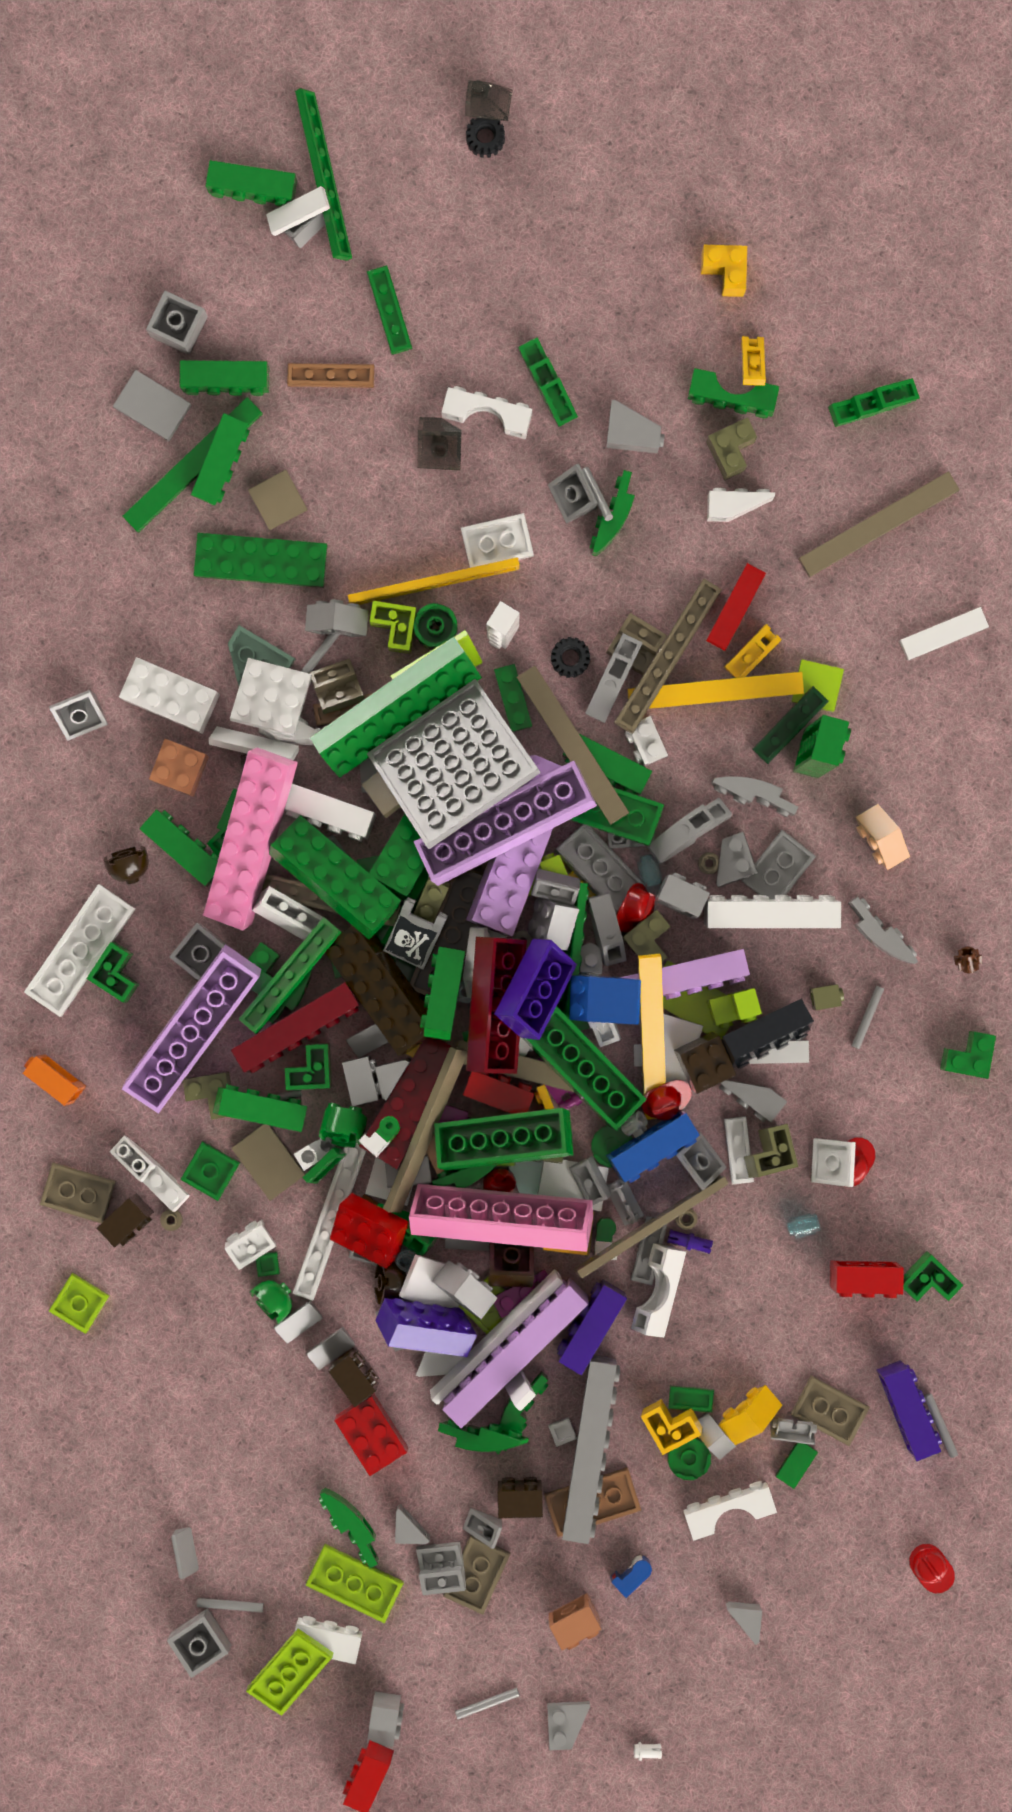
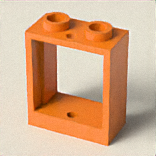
(53, 1079)

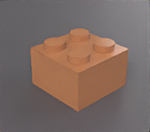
(179, 767)
(575, 1622)

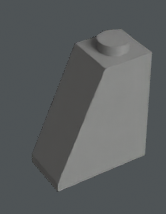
(632, 431)

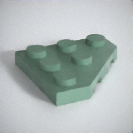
(248, 645)

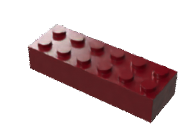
(295, 1027)
(490, 1041)
(410, 1098)

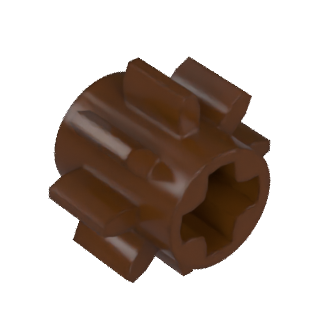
(968, 960)

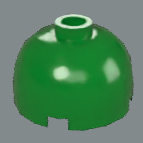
(273, 1299)

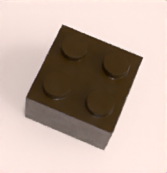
(705, 1062)
(123, 1222)
(511, 1265)
(354, 1376)
(520, 1498)

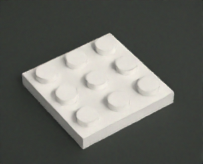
(270, 697)

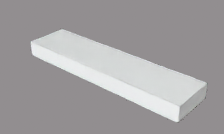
(944, 633)
(245, 742)

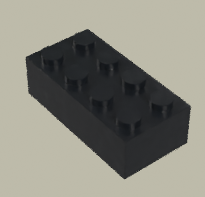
(768, 1033)

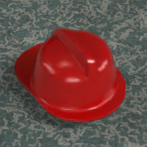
(635, 907)
(667, 1099)
(864, 1159)
(932, 1568)

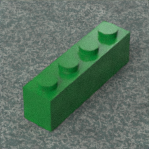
(250, 183)
(224, 376)
(219, 460)
(618, 768)
(180, 846)
(444, 993)
(260, 1109)

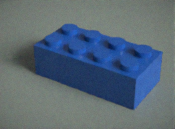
(652, 1146)

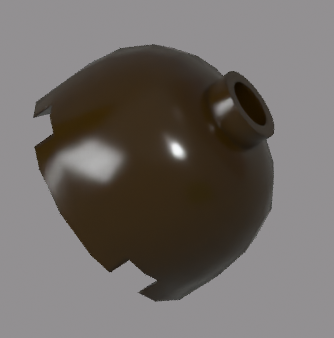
(127, 864)
(389, 1282)

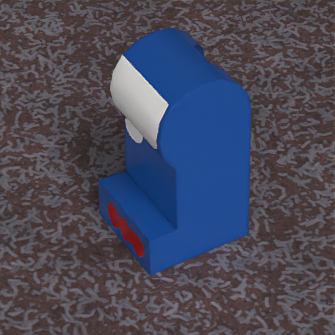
(632, 1576)

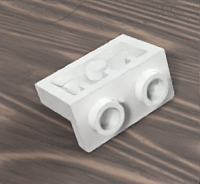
(647, 742)
(249, 1244)

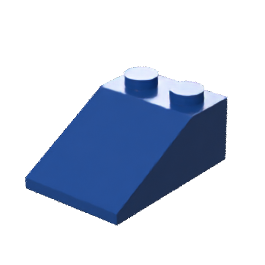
(605, 999)

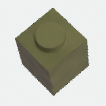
(826, 997)

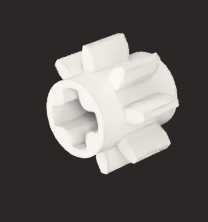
(635, 1124)

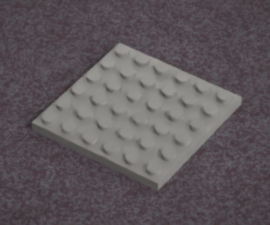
(453, 763)

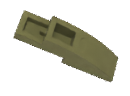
(430, 900)

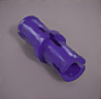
(690, 1241)

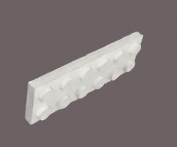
(79, 950)

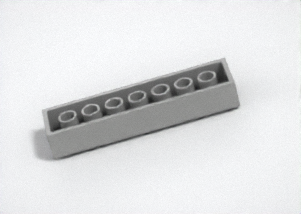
(589, 1454)

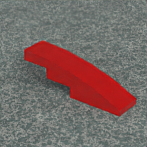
(736, 607)

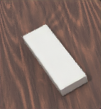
(298, 211)
(737, 1147)
(520, 1390)

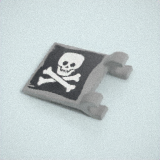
(413, 936)

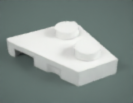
(437, 1364)

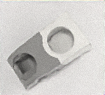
(313, 1152)

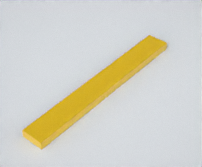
(434, 581)
(728, 689)
(651, 1022)

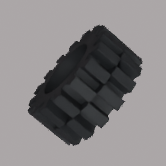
(485, 148)
(580, 666)

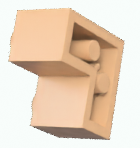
(882, 836)

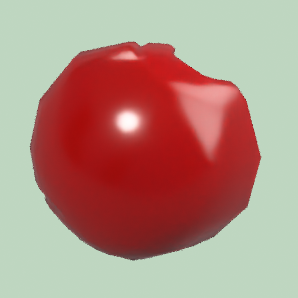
(499, 1180)

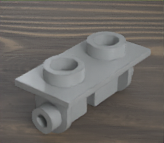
(625, 1202)
(785, 1430)

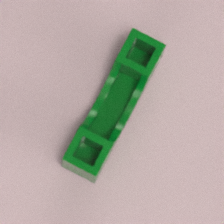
(706, 389)

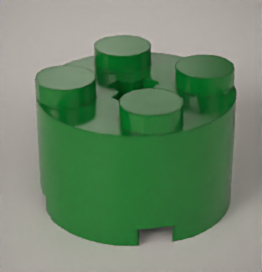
(441, 616)
(343, 1125)

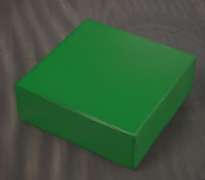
(268, 1264)

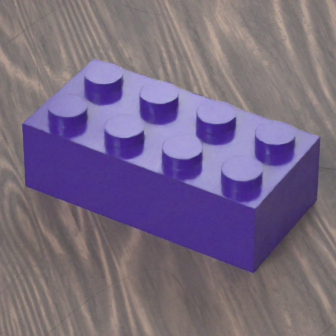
(535, 989)
(591, 1326)
(425, 1327)
(909, 1411)

